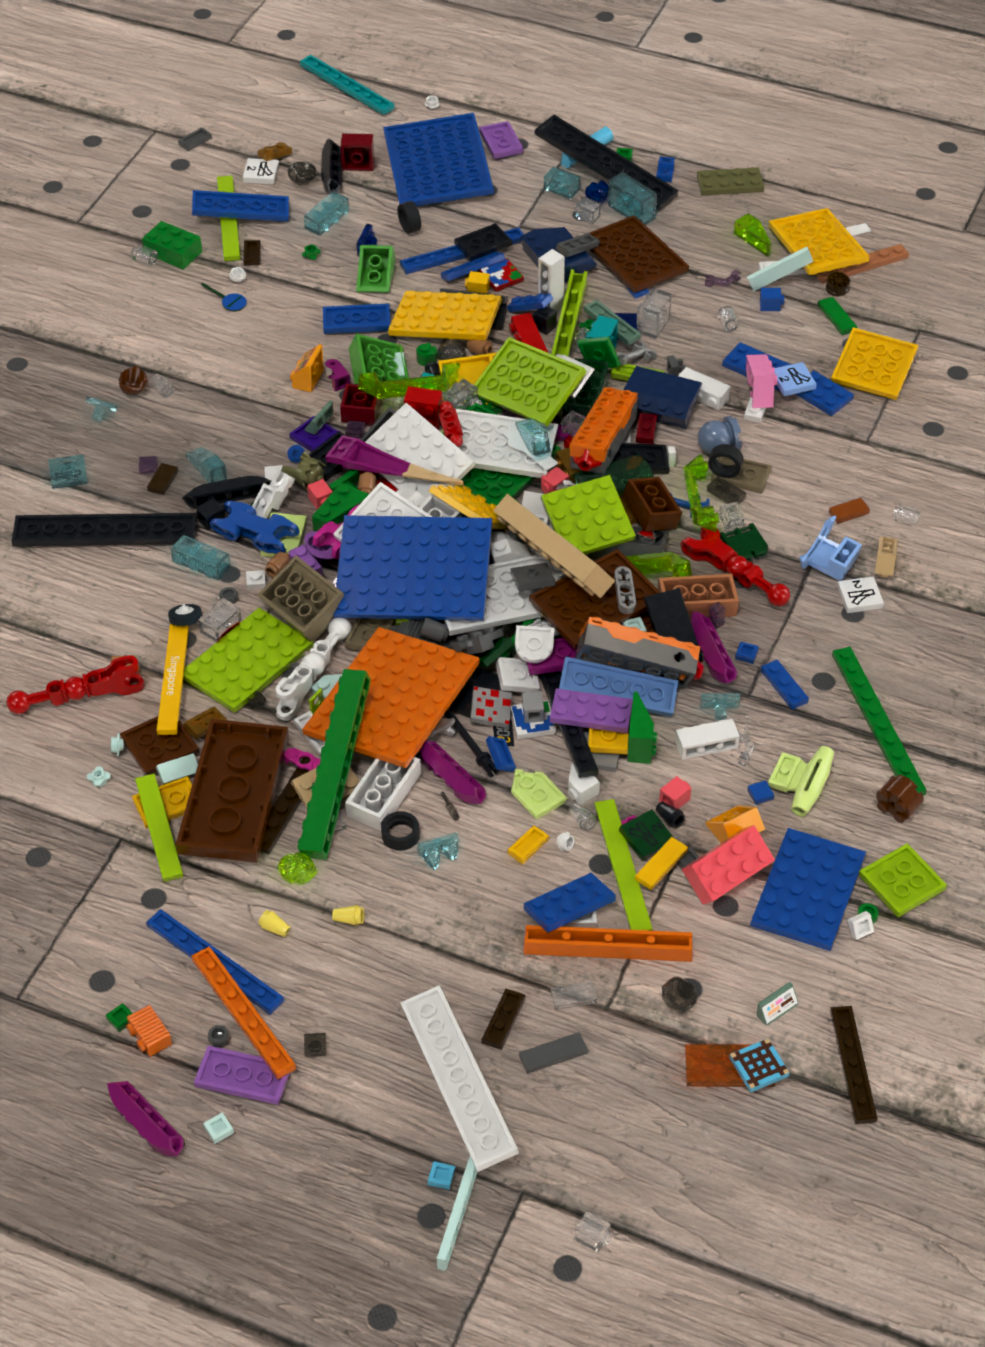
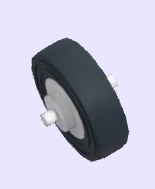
(184, 614)

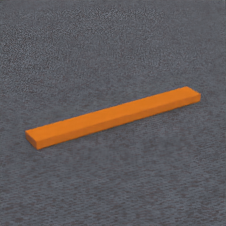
(243, 1013)

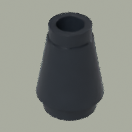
(673, 816)

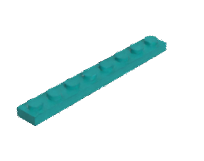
(347, 84)

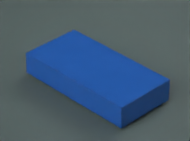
(500, 754)

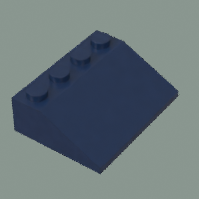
(540, 241)
(664, 395)

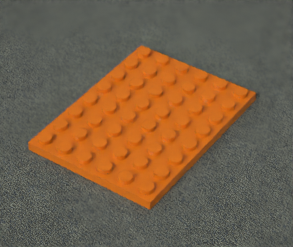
(406, 696)

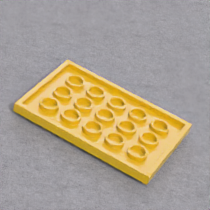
(824, 237)
(445, 315)

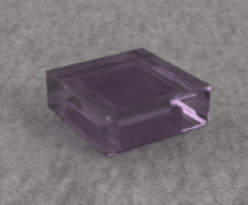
(148, 464)

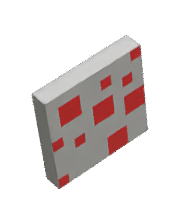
(490, 707)

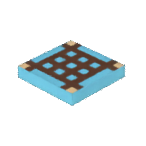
(759, 1065)

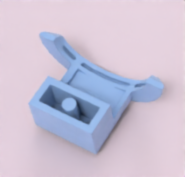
(829, 556)

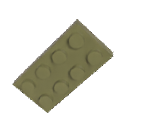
(730, 181)

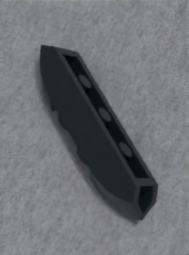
(331, 166)
(225, 490)

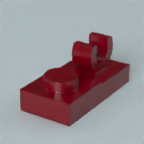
(646, 428)

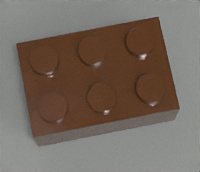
(652, 504)

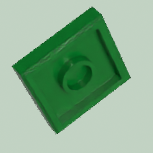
(599, 350)

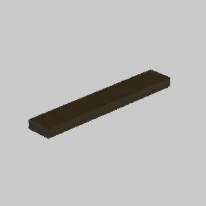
(853, 1065)

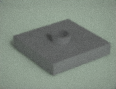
(532, 576)

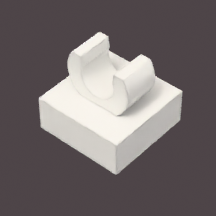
(861, 925)

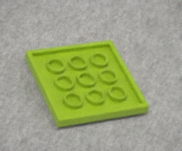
(589, 515)

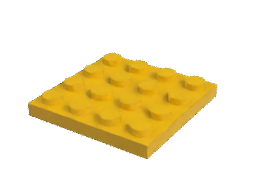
(874, 363)
(467, 503)

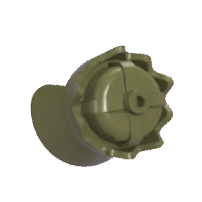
(307, 472)

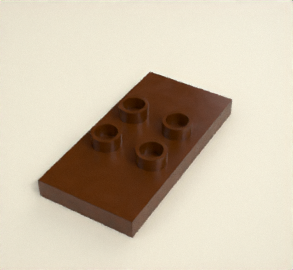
(233, 791)

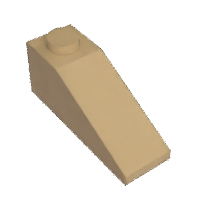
(886, 556)

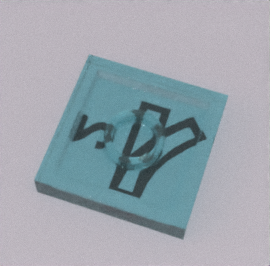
(67, 471)

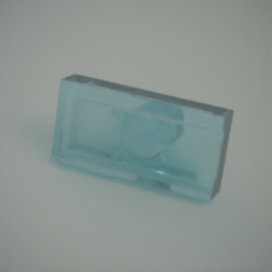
(100, 406)
(720, 703)

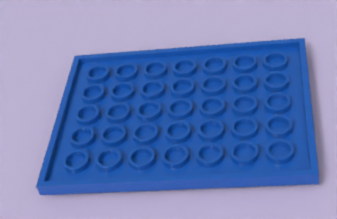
(438, 160)
(414, 567)

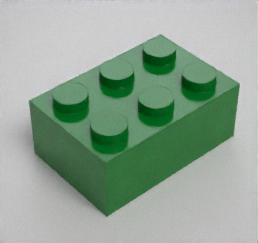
(173, 244)

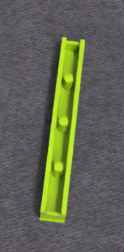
(570, 314)

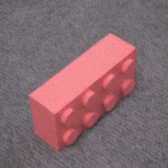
(728, 864)

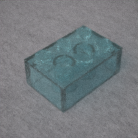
(632, 198)

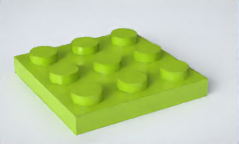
(902, 880)

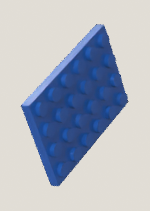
(808, 889)

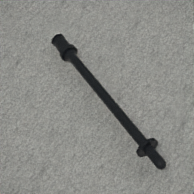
(483, 758)

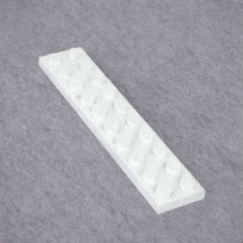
(459, 1079)

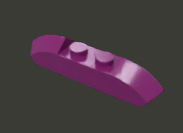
(714, 652)
(456, 777)
(145, 1119)

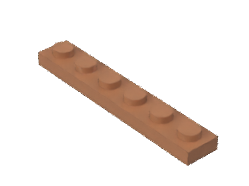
(876, 259)

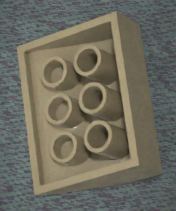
(302, 598)

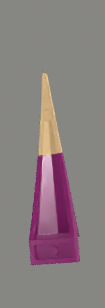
(358, 455)

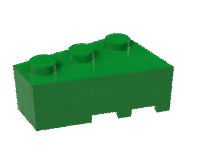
(337, 505)

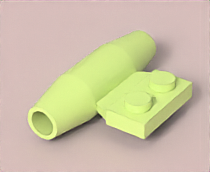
(805, 779)

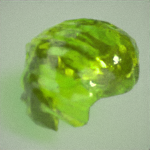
(296, 868)

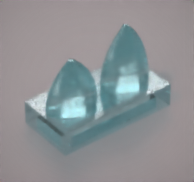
(430, 849)

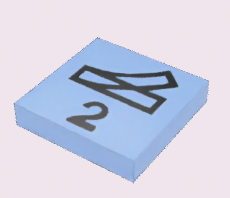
(794, 379)

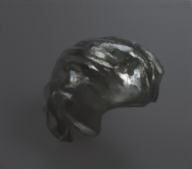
(451, 350)
(679, 995)

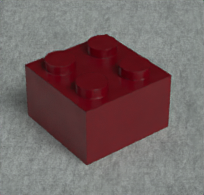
(357, 152)
(358, 405)

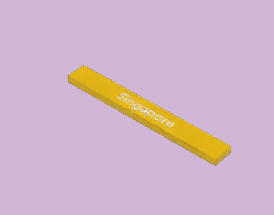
(173, 680)

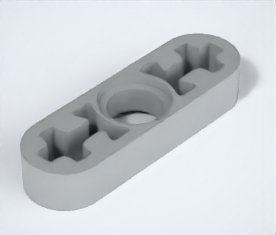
(621, 596)

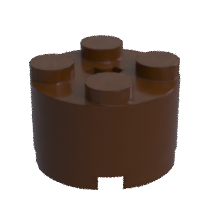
(899, 798)

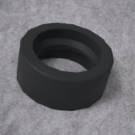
(409, 217)
(722, 470)
(400, 818)

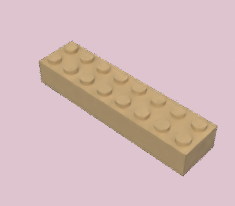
(553, 547)

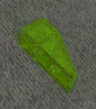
(753, 233)

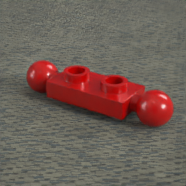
(450, 423)

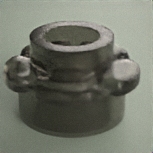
(259, 698)

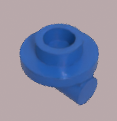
(295, 452)

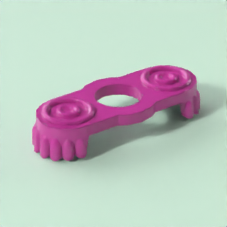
(294, 755)

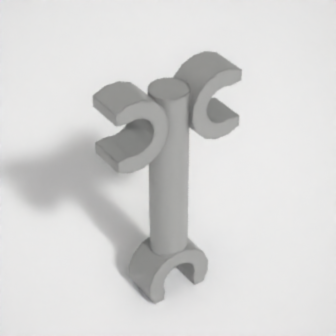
(637, 352)

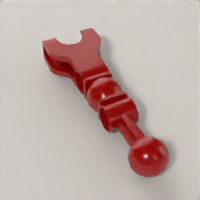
(725, 558)
(110, 679)

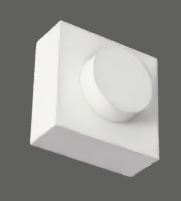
(255, 579)

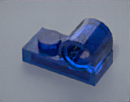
(366, 238)

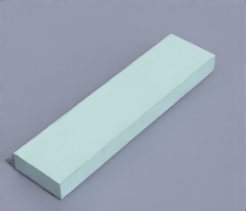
(780, 269)

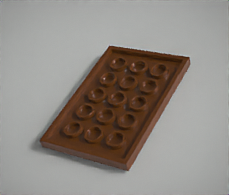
(636, 254)
(570, 606)

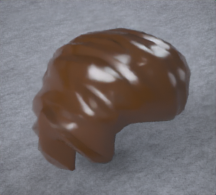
(133, 380)

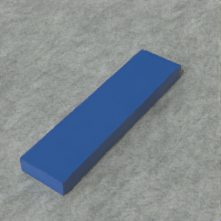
(472, 266)

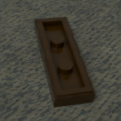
(503, 1019)

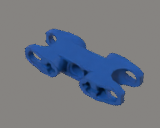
(263, 531)

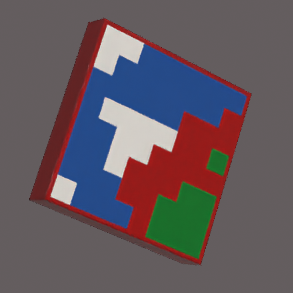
(502, 275)

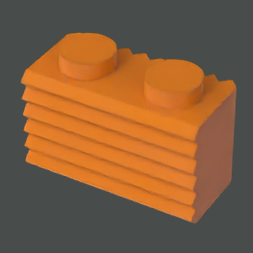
(148, 1030)

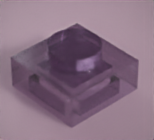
(355, 429)

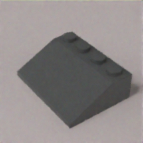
(639, 546)

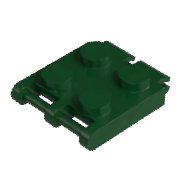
(746, 543)

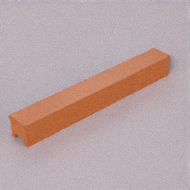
(609, 943)

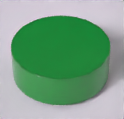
(870, 908)

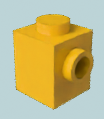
(478, 282)

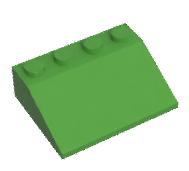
(371, 356)

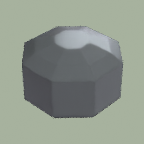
(218, 1036)

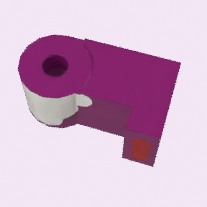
(337, 373)

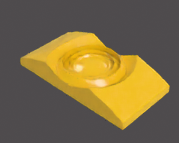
(470, 367)

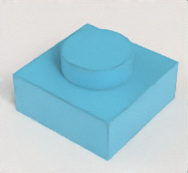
(441, 1175)

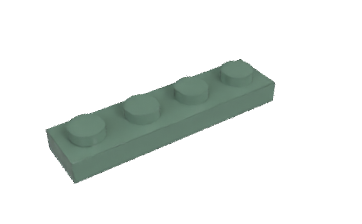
(626, 332)

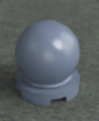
(718, 433)

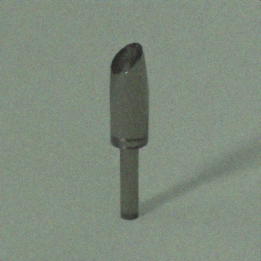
(450, 807)

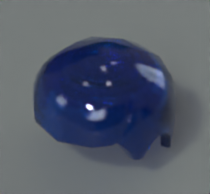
(597, 191)

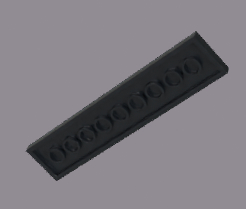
(600, 157)
(103, 529)

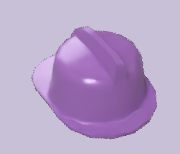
(319, 553)

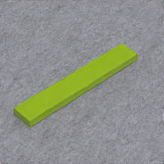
(159, 827)

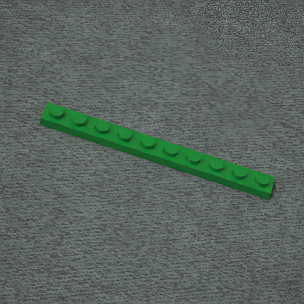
(876, 716)

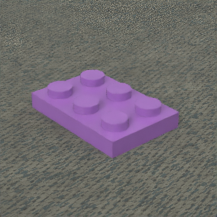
(501, 139)

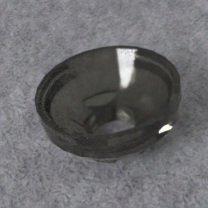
(302, 170)

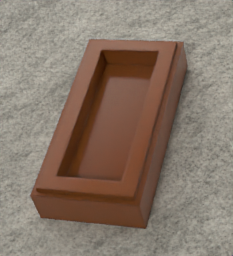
(849, 510)

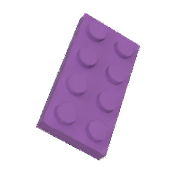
(591, 710)
(239, 1076)

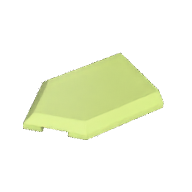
(536, 793)

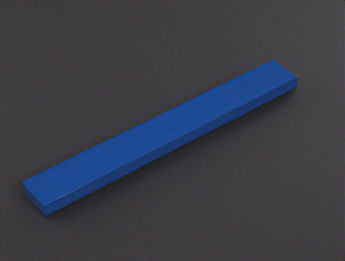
(445, 255)
(191, 943)

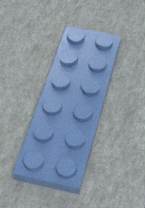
(589, 677)

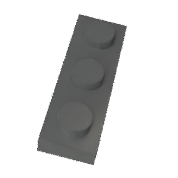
(577, 245)

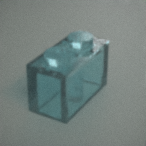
(562, 182)

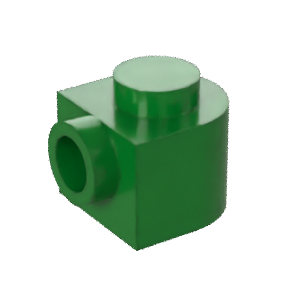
(426, 354)

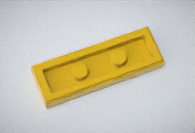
(661, 863)

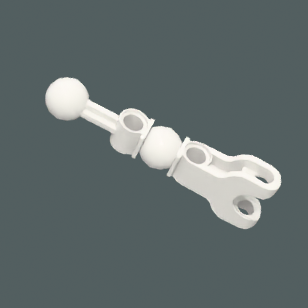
(296, 686)

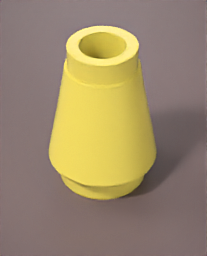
(350, 915)
(273, 923)

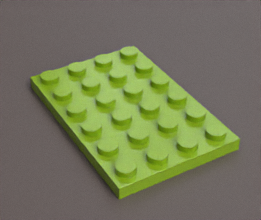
(528, 381)
(246, 659)

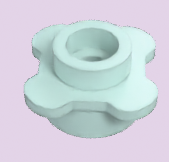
(116, 744)
(98, 777)

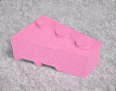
(762, 379)

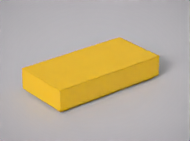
(528, 844)

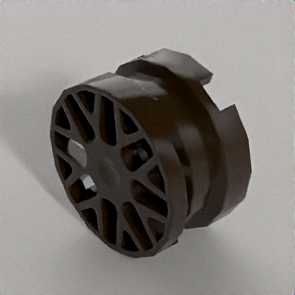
(837, 284)

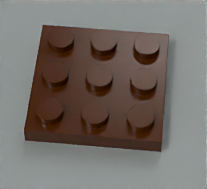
(154, 749)

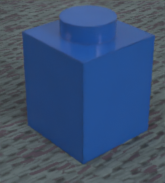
(771, 299)

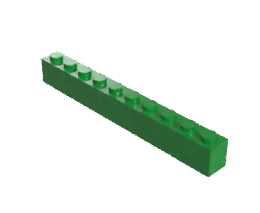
(334, 764)

